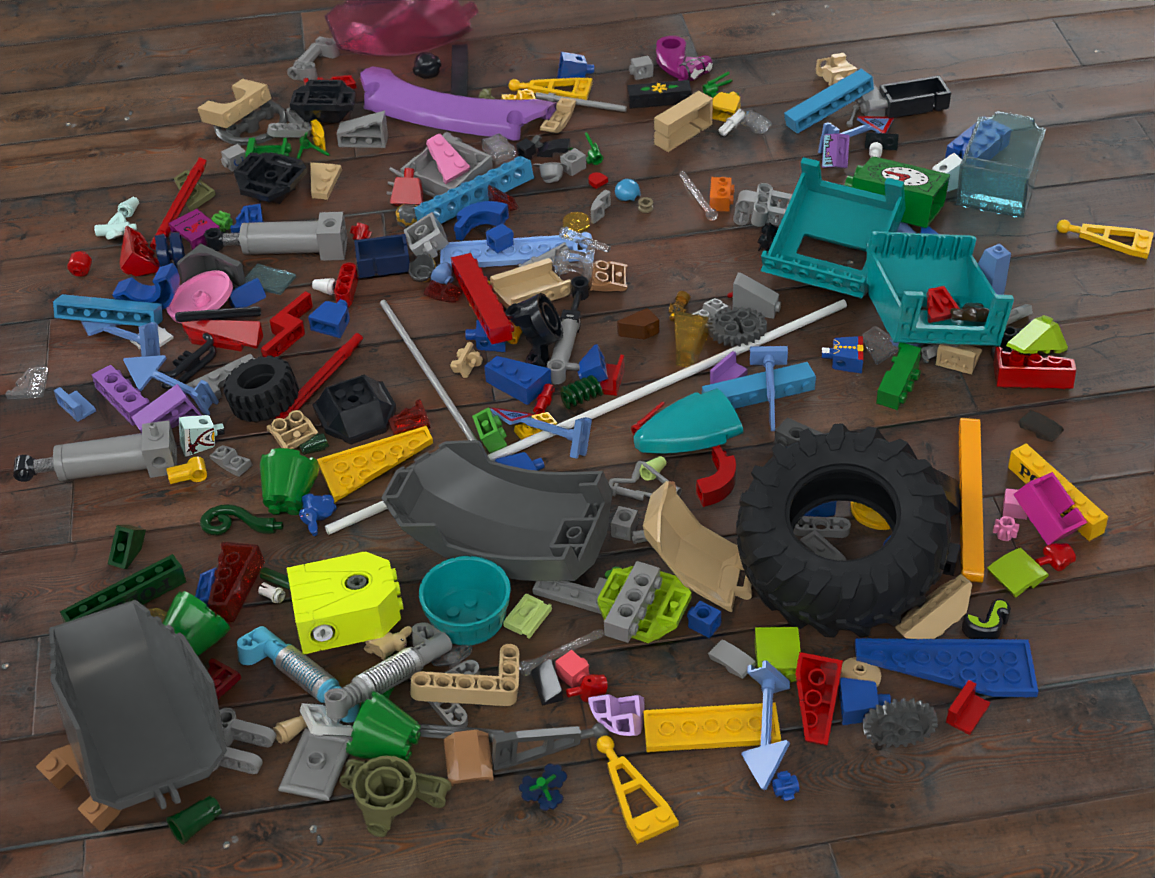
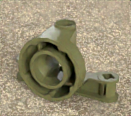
(396, 779)

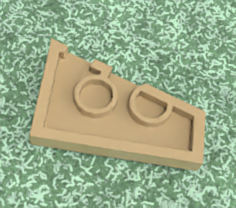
(323, 179)

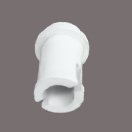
(275, 594)

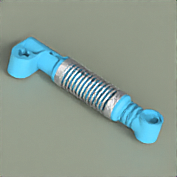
(291, 661)

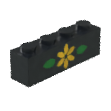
(658, 93)

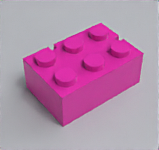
(1044, 503)

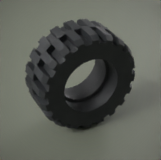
(261, 388)

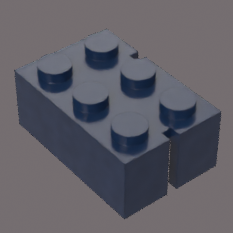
(382, 255)

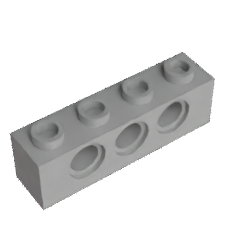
(632, 602)

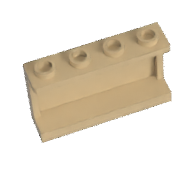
(528, 281)

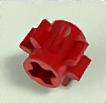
(360, 231)

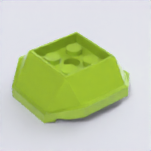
(661, 615)

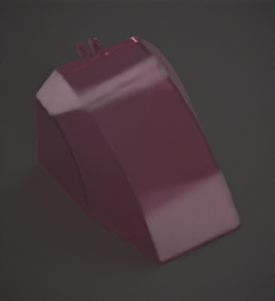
(398, 25)

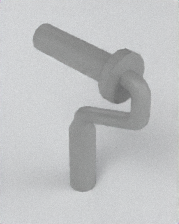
(624, 491)

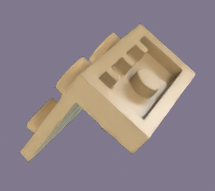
(960, 358)

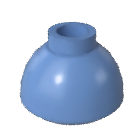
(443, 273)

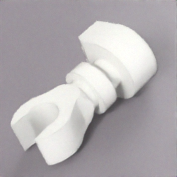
(875, 150)

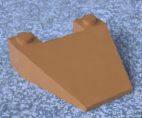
(60, 769)

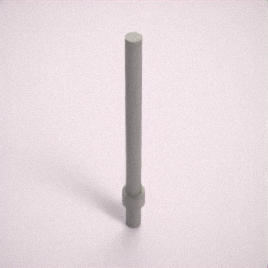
(552, 97)

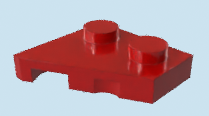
(939, 304)

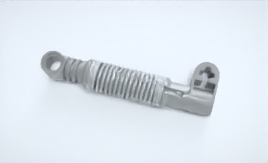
(427, 646)

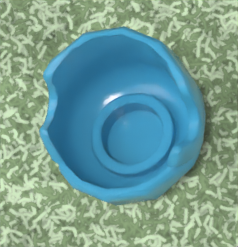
(627, 190)

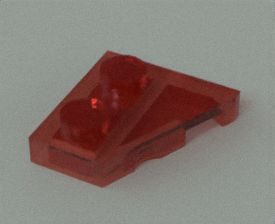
(409, 419)

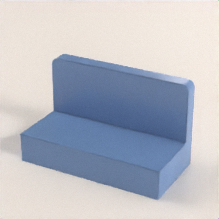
(74, 404)

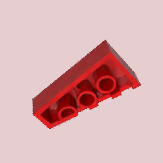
(1033, 370)

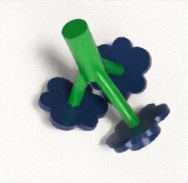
(534, 787)

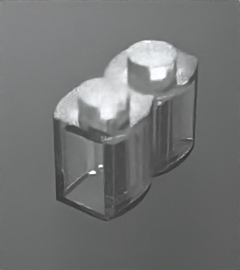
(498, 148)

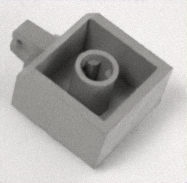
(426, 236)

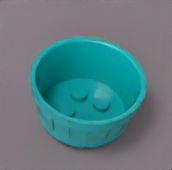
(466, 598)

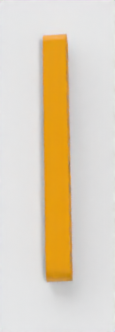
(971, 500)

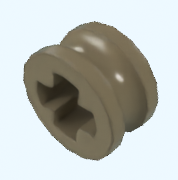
(645, 205)

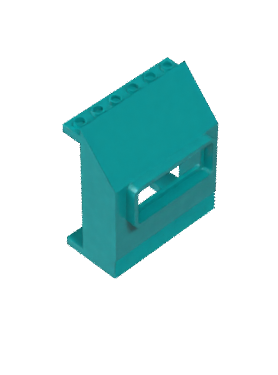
(834, 216)
(908, 265)

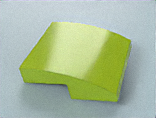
(1017, 572)

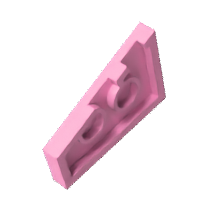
(447, 158)

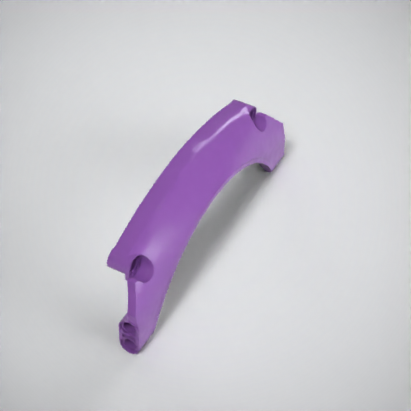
(449, 111)

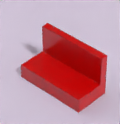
(615, 374)
(967, 709)

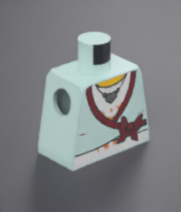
(198, 433)

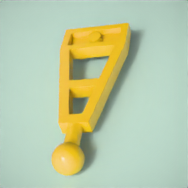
(580, 91)
(1139, 248)
(650, 823)

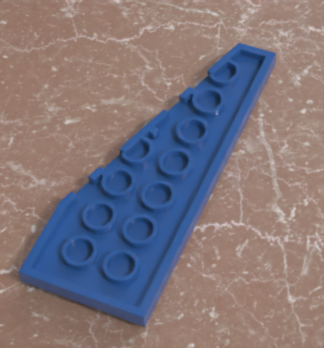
(995, 665)

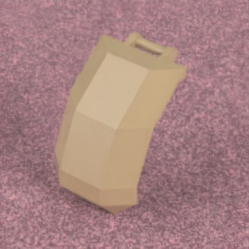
(693, 552)

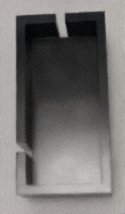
(915, 96)

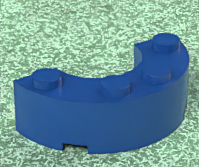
(164, 288)

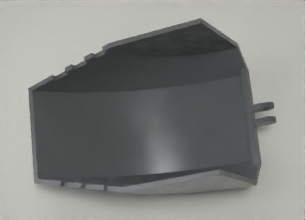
(134, 705)

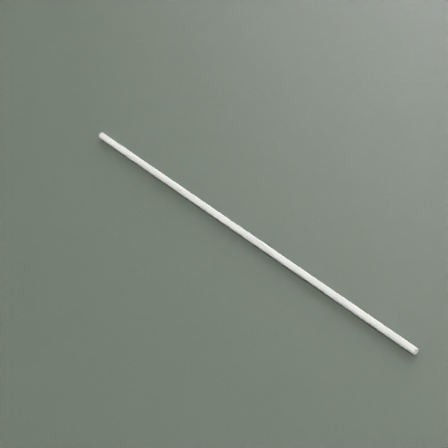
(618, 402)

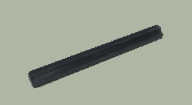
(217, 314)

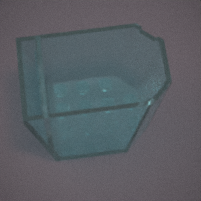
(1001, 164)

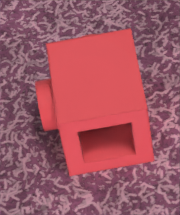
(572, 668)

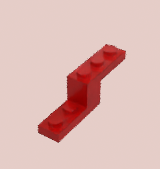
(287, 326)

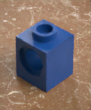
(704, 619)

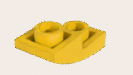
(521, 95)
(318, 133)
(524, 431)

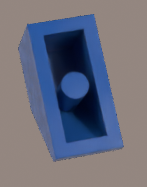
(593, 364)

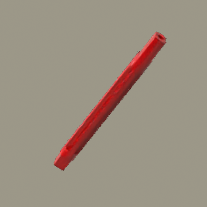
(181, 199)
(323, 374)

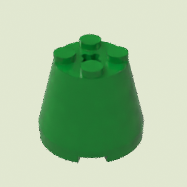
(286, 479)
(195, 622)
(382, 730)

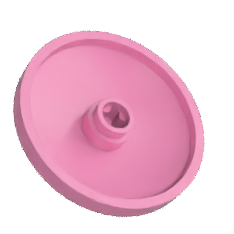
(201, 292)

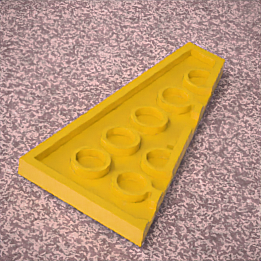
(359, 465)

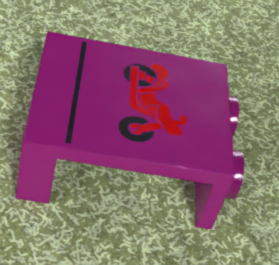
(192, 227)

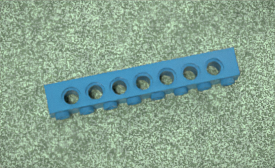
(503, 178)

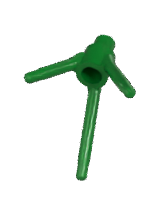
(305, 144)

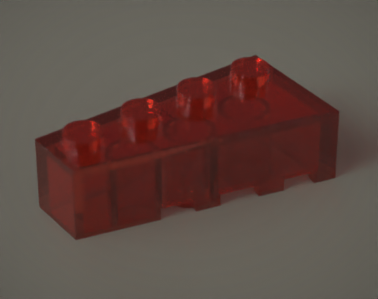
(234, 578)

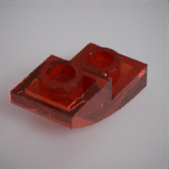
(443, 293)

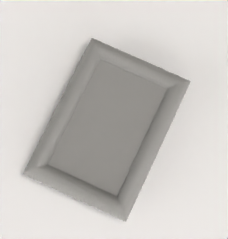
(315, 765)

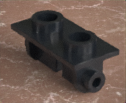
(887, 140)
(766, 239)

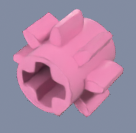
(1006, 528)

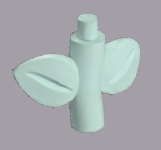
(114, 228)

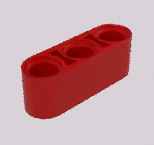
(346, 283)

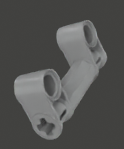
(304, 65)

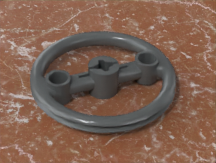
(251, 124)

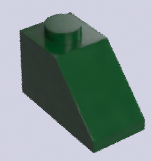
(126, 545)

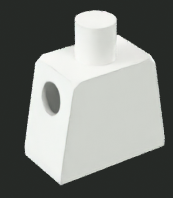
(950, 166)

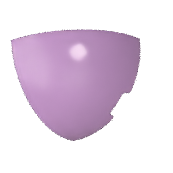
(619, 715)

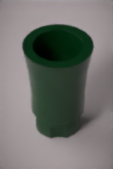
(193, 818)

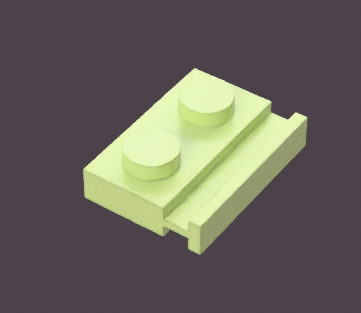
(527, 615)

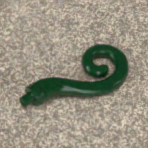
(260, 525)

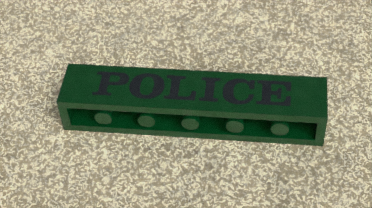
(140, 586)

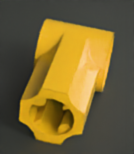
(194, 470)

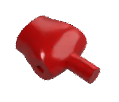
(1057, 555)
(590, 686)

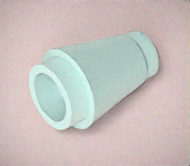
(128, 207)

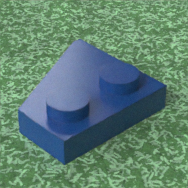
(248, 214)

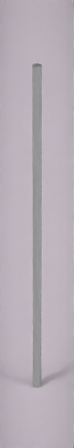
(427, 370)

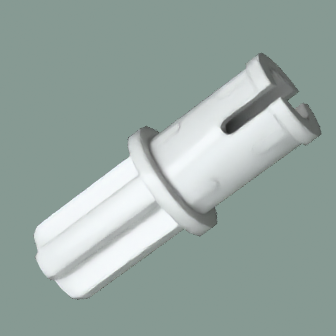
(732, 122)

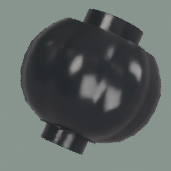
(426, 65)

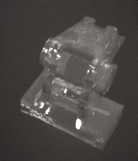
(562, 264)

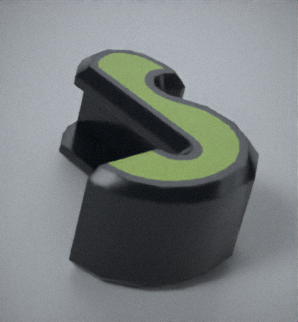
(990, 628)

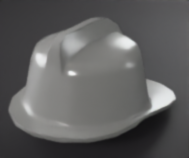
(551, 171)

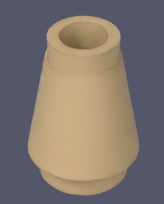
(289, 729)

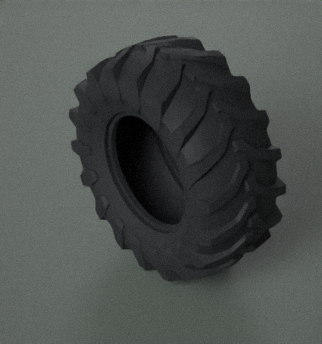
(843, 592)

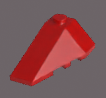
(135, 255)
(817, 692)

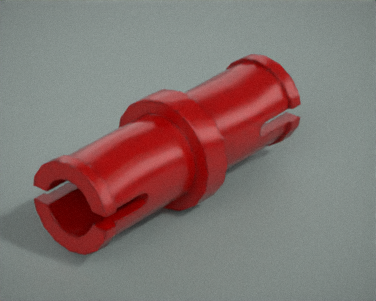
(544, 399)

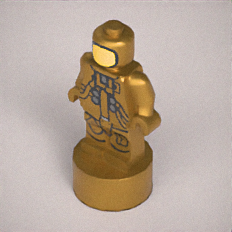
(682, 300)

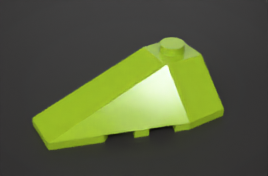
(1039, 335)

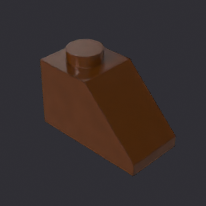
(639, 325)

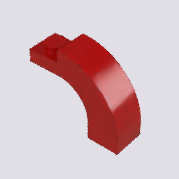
(719, 485)

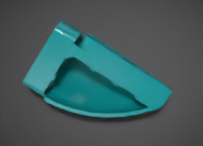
(690, 425)

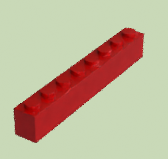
(482, 299)

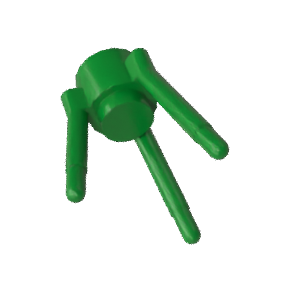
(711, 87)
(594, 154)

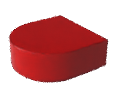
(597, 180)

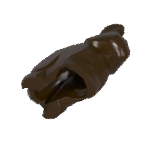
(970, 313)

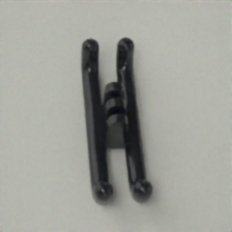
(191, 362)

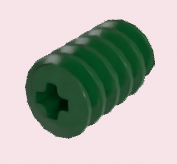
(580, 390)

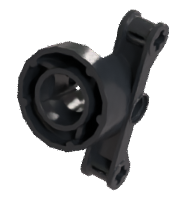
(539, 324)

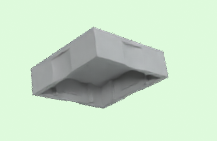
(432, 181)

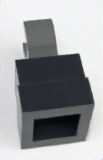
(528, 148)

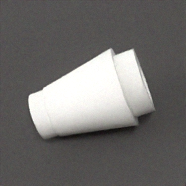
(325, 285)

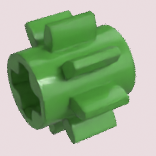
(222, 220)

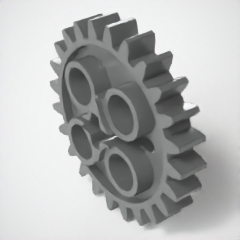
(726, 330)
(900, 723)

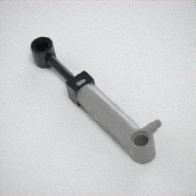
(571, 325)

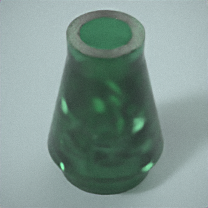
(314, 444)

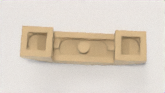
(560, 118)

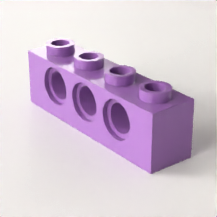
(119, 392)

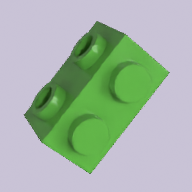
(489, 430)

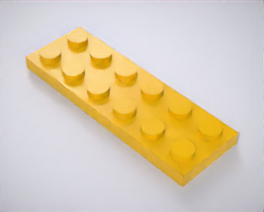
(707, 727)

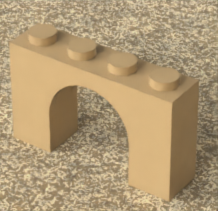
(249, 97)

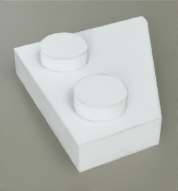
(320, 724)

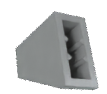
(753, 295)

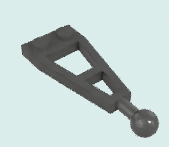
(505, 744)

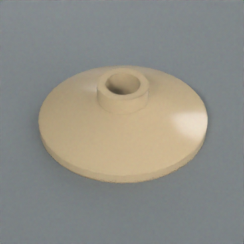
(861, 671)

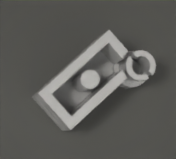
(873, 103)

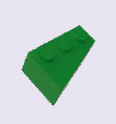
(900, 378)

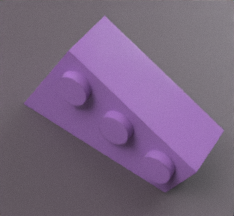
(167, 407)

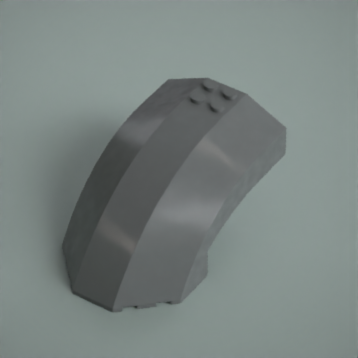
(514, 516)

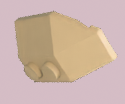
(939, 612)

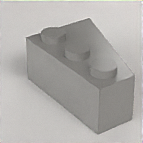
(364, 131)

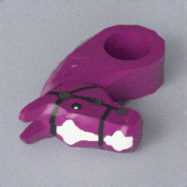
(673, 59)

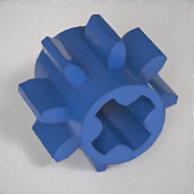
(785, 785)

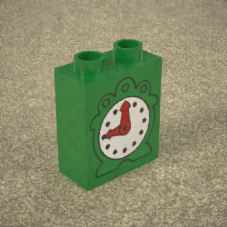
(923, 187)

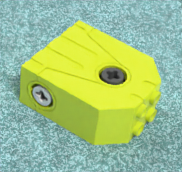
(344, 600)

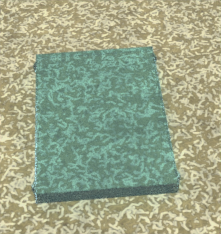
(271, 279)

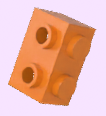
(721, 193)

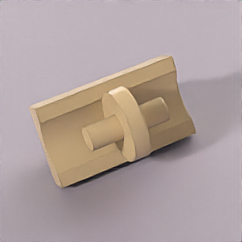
(466, 360)

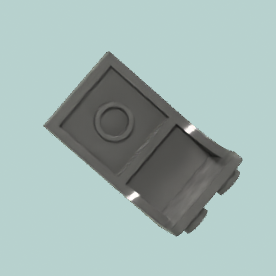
(207, 259)

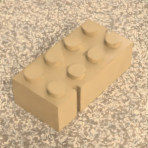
(683, 121)

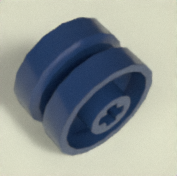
(169, 252)

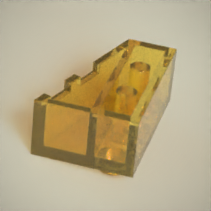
(690, 337)

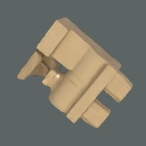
(835, 68)

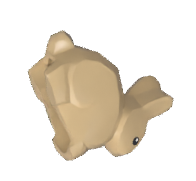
(389, 643)

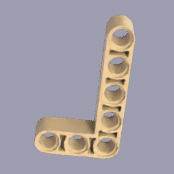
(472, 689)

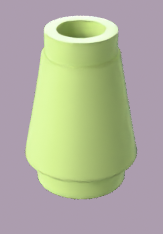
(657, 463)

